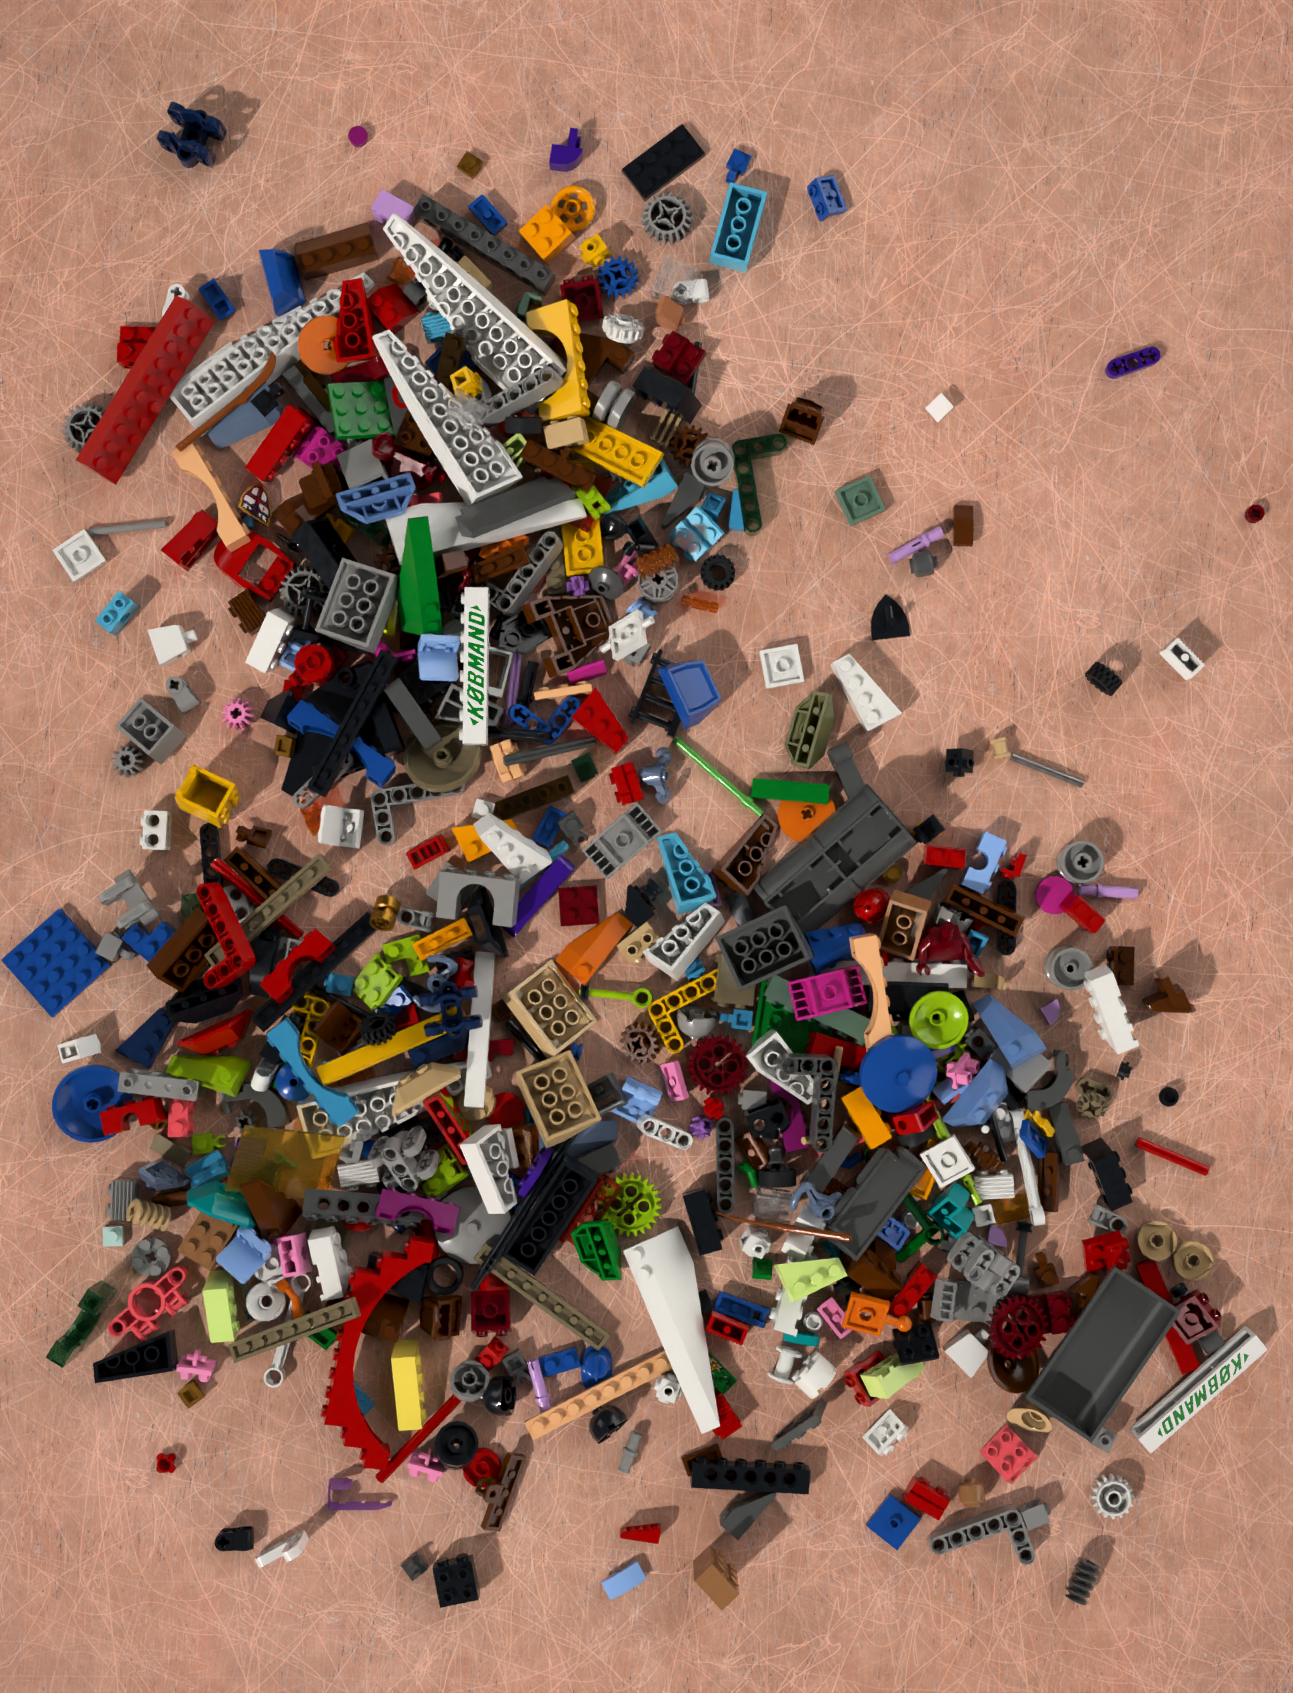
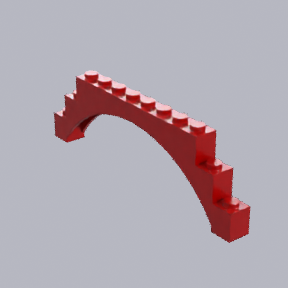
(368, 1288)

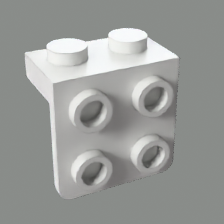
(341, 826)

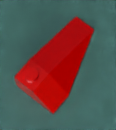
(354, 325)

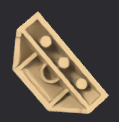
(421, 1084)

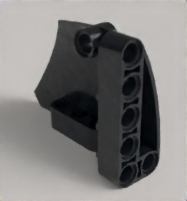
(335, 700)

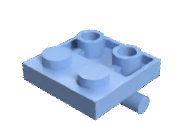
(641, 1100)

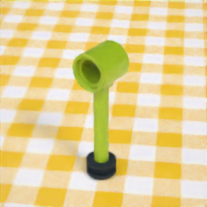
(585, 992)

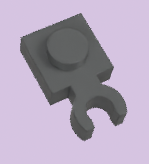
(571, 826)
(516, 1364)

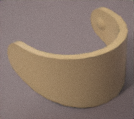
(990, 980)

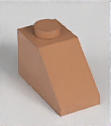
(669, 314)

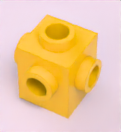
(594, 251)
(467, 381)

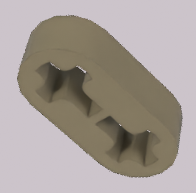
(1095, 1085)

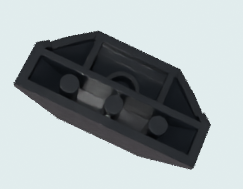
(481, 916)
(201, 1003)

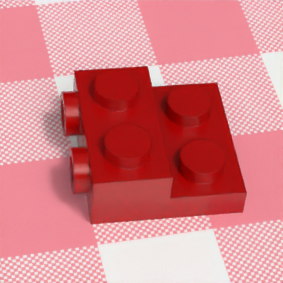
(131, 344)
(1105, 1252)
(854, 1379)

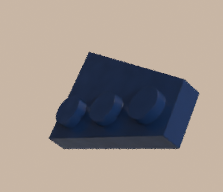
(148, 1039)

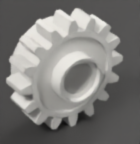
(622, 328)
(1102, 1491)

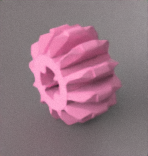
(238, 721)

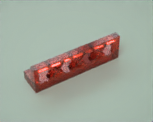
(589, 1203)

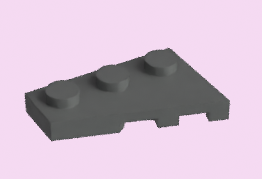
(798, 1430)

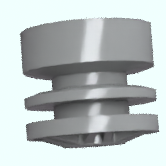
(659, 593)

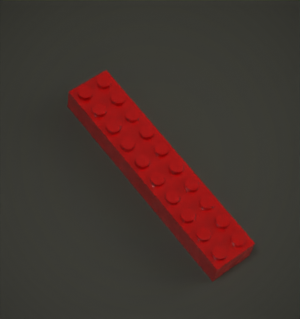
(145, 390)

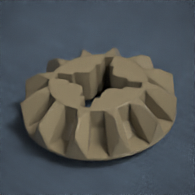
(1096, 1100)

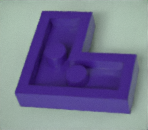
(534, 1171)

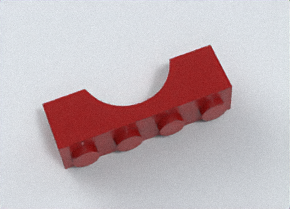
(312, 948)

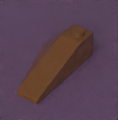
(270, 1209)

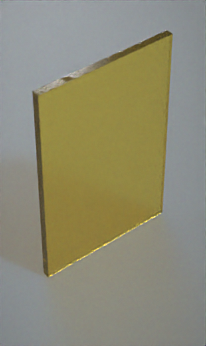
(285, 1159)

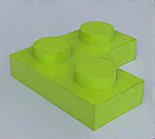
(403, 949)

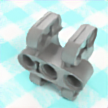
(129, 889)
(399, 1158)
(983, 1264)

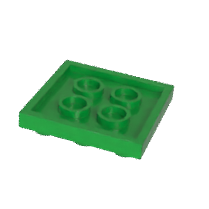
(359, 409)

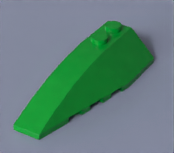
(418, 582)

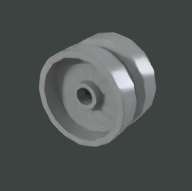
(614, 405)
(712, 473)
(1091, 862)
(1056, 967)

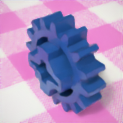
(610, 272)

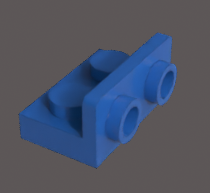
(826, 197)
(894, 1233)

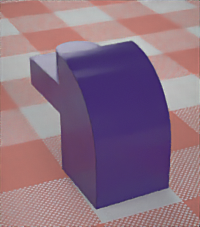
(567, 157)

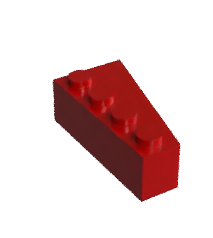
(281, 443)

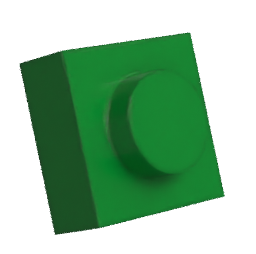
(762, 1268)

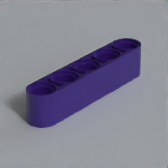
(541, 892)

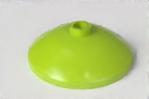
(944, 1030)

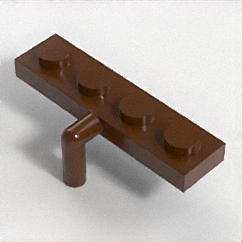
(558, 465)

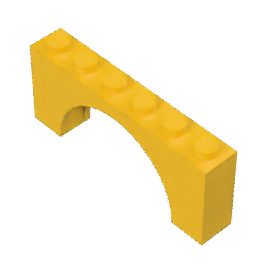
(571, 398)

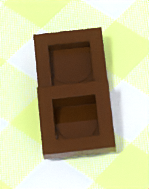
(963, 525)

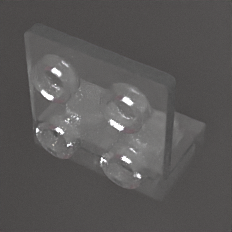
(675, 280)

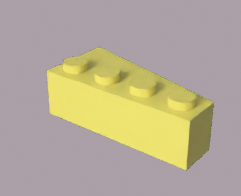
(408, 1385)

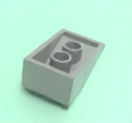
(150, 731)

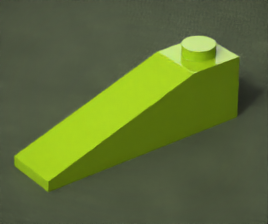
(217, 1072)

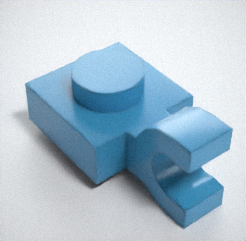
(739, 1019)

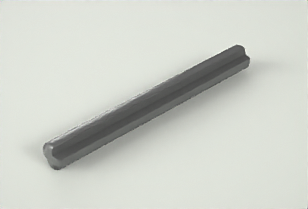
(549, 750)

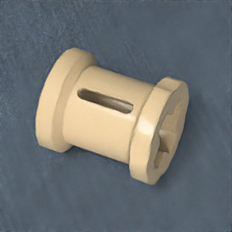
(1000, 748)

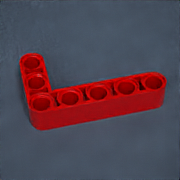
(229, 934)

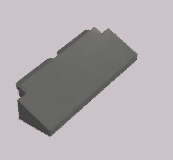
(512, 506)
(875, 1198)

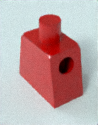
(915, 1119)

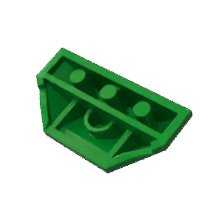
(598, 1249)

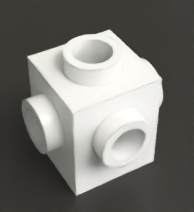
(755, 1242)
(667, 1381)

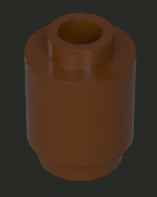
(924, 1308)

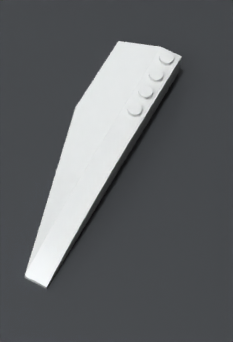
(497, 338)
(237, 365)

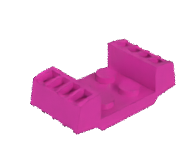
(826, 992)

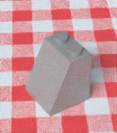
(361, 466)
(1024, 1075)

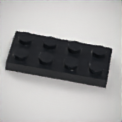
(663, 162)

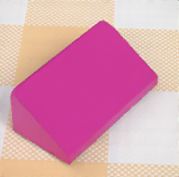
(587, 672)

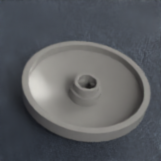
(472, 1225)

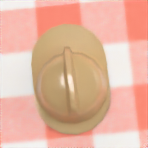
(1030, 1418)

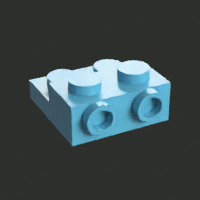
(696, 534)

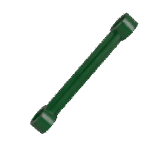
(918, 1213)

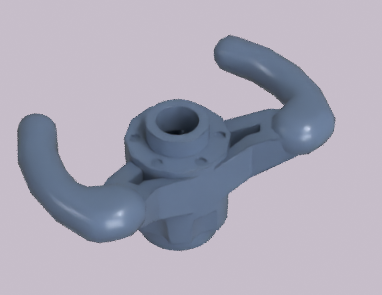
(658, 775)
(452, 969)
(820, 1204)

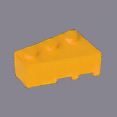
(471, 843)
(866, 1118)

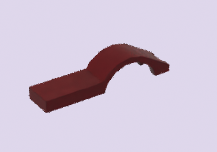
(364, 373)

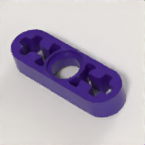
(1136, 355)

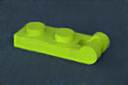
(591, 499)

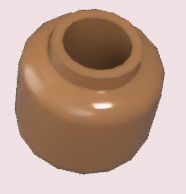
(971, 1493)

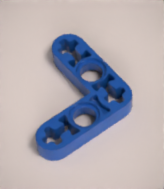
(542, 726)

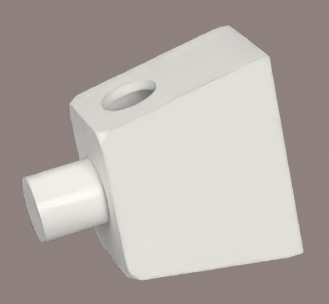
(171, 643)
(968, 1350)

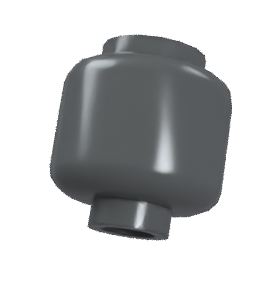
(923, 564)

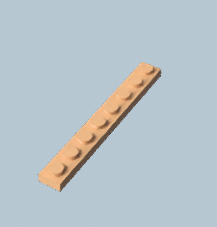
(598, 1394)

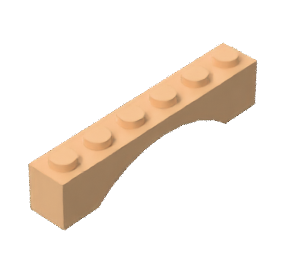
(229, 527)
(866, 952)

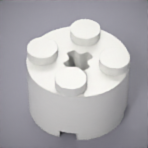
(814, 1374)

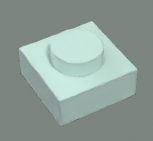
(113, 1236)

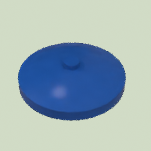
(898, 1073)
(82, 1097)

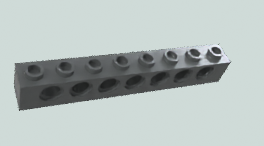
(484, 244)

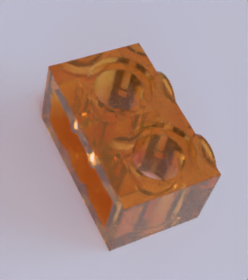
(527, 1144)

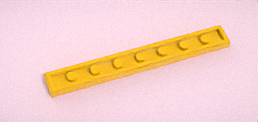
(371, 1055)

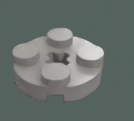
(141, 1261)

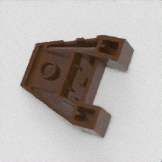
(595, 355)
(576, 626)

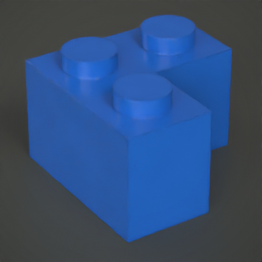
(148, 943)

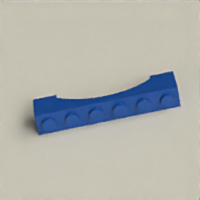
(308, 719)

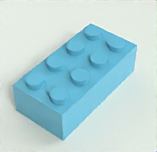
(738, 227)

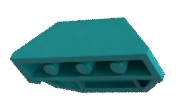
(221, 1204)

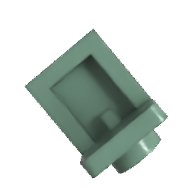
(524, 305)

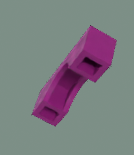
(796, 1129)
(394, 1204)

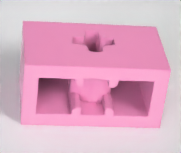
(294, 1255)

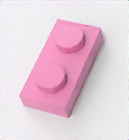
(674, 1081)
(833, 1315)

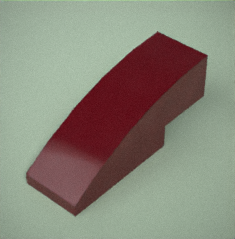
(496, 1046)

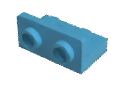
(208, 1169)

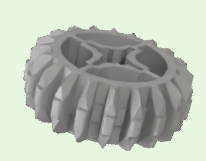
(660, 203)
(74, 424)
(290, 585)

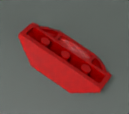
(219, 1035)

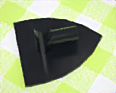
(889, 620)

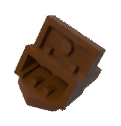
(802, 420)
(322, 485)
(1169, 999)
(441, 1316)

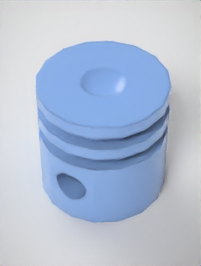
(641, 605)

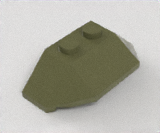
(810, 729)

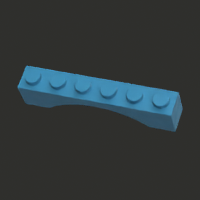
(337, 1104)

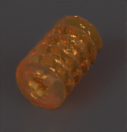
(656, 560)

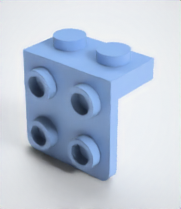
(438, 657)
(244, 1254)

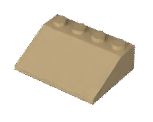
(549, 1009)
(557, 1098)

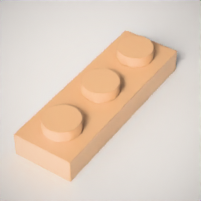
(563, 691)

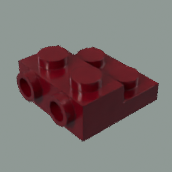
(585, 296)
(678, 357)
(1056, 1308)
(490, 1313)
(1196, 1316)

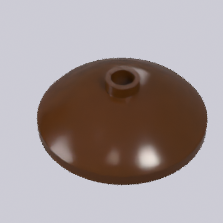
(1018, 1374)

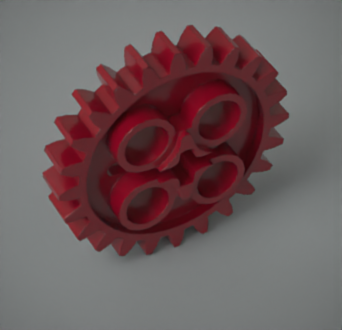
(729, 1078)
(1004, 1338)

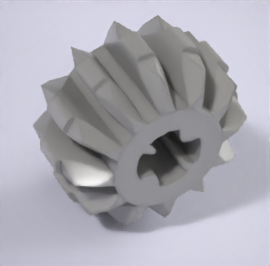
(133, 755)

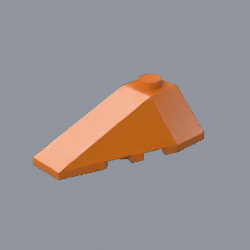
(588, 951)

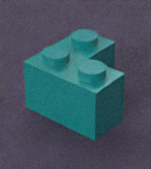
(950, 1211)

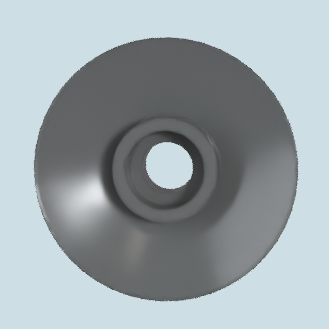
(605, 582)

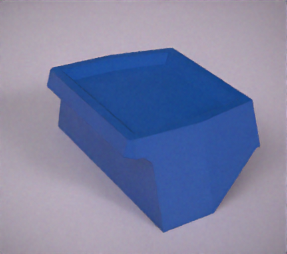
(282, 280)
(690, 690)

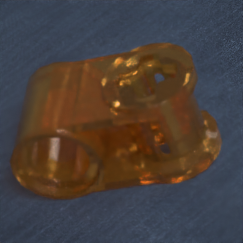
(401, 272)
(312, 817)

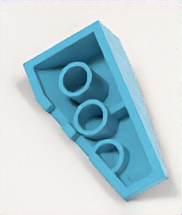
(631, 494)
(686, 879)

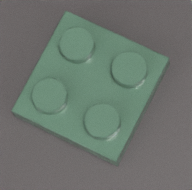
(859, 500)

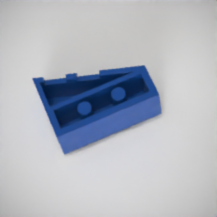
(831, 945)

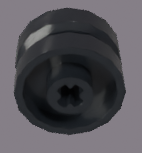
(456, 1433)

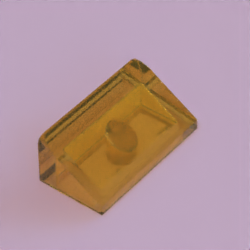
(1010, 1209)

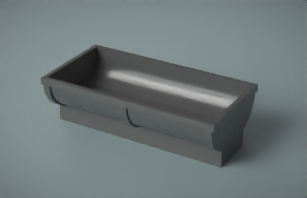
(836, 861)
(1102, 1353)

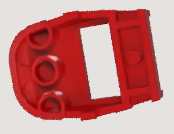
(233, 562)

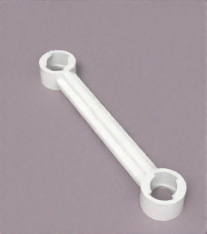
(1035, 1208)
(281, 1351)

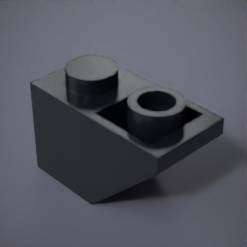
(636, 908)

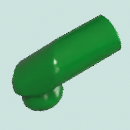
(751, 1173)

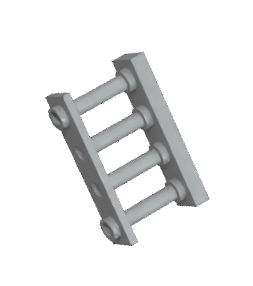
(160, 1085)

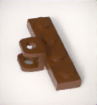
(500, 1491)

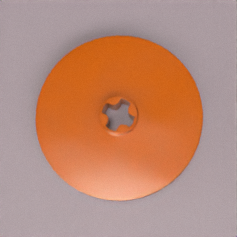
(311, 345)
(792, 820)

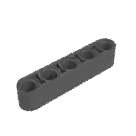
(722, 1174)

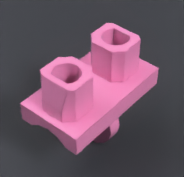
(627, 568)
(961, 1070)
(196, 1364)
(425, 1463)

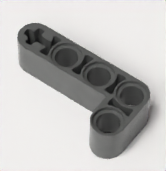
(412, 714)
(845, 768)
(829, 1162)

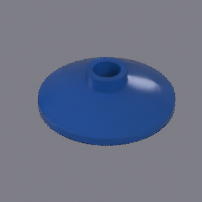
(284, 1085)

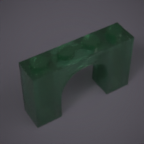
(93, 1306)

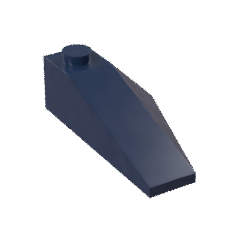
(438, 1048)

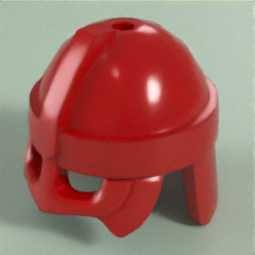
(877, 899)

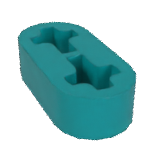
(803, 1338)

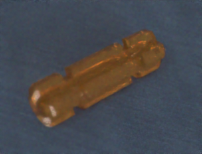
(700, 604)
(357, 1077)

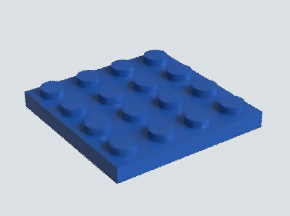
(56, 962)

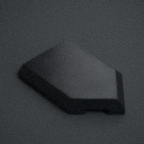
(520, 636)

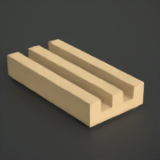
(659, 441)

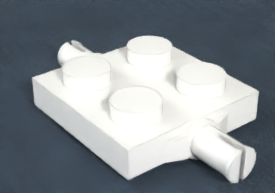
(627, 635)

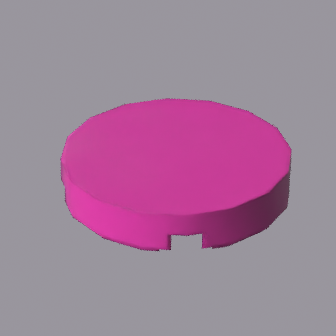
(1051, 893)

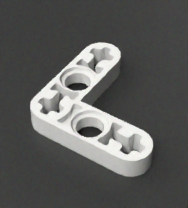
(288, 1548)

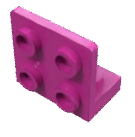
(319, 447)
(407, 656)

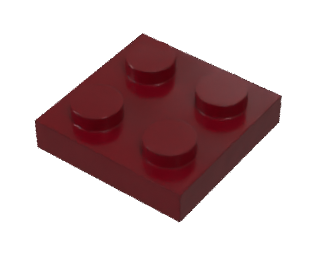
(578, 905)

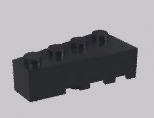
(144, 1359)

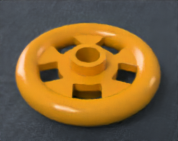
(583, 196)

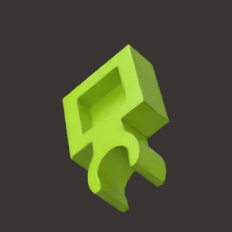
(205, 1143)

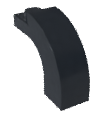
(265, 955)

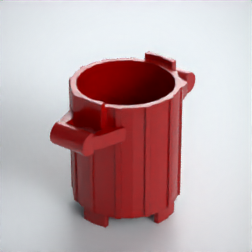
(316, 665)

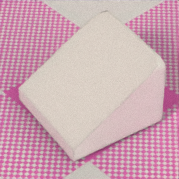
(939, 407)

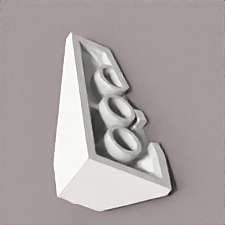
(764, 1057)

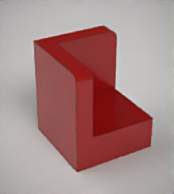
(462, 977)
(408, 1017)

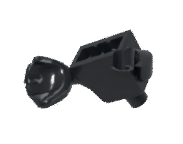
(614, 527)

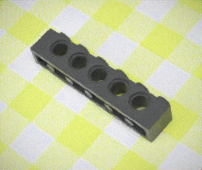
(353, 1200)

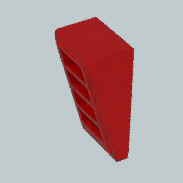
(441, 843)
(645, 1533)

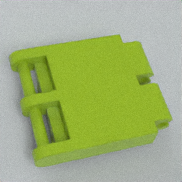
(375, 983)
(445, 1175)

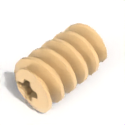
(149, 1214)

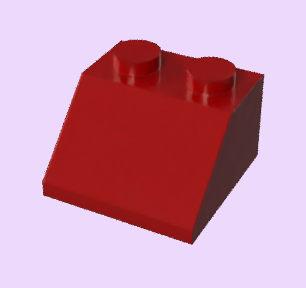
(392, 308)

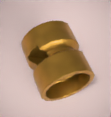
(385, 913)

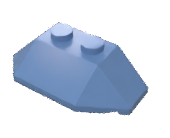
(378, 499)
(980, 1097)

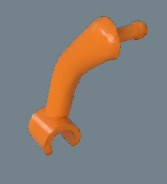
(296, 1312)

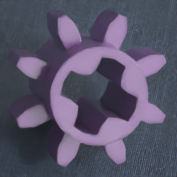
(577, 586)
(700, 1127)

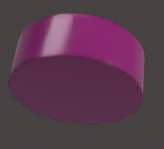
(358, 136)

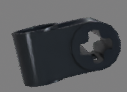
(239, 1539)

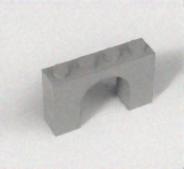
(503, 889)

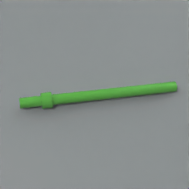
(745, 800)

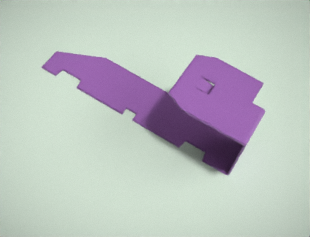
(343, 1484)

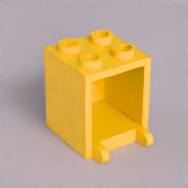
(207, 796)

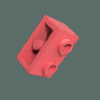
(181, 1118)

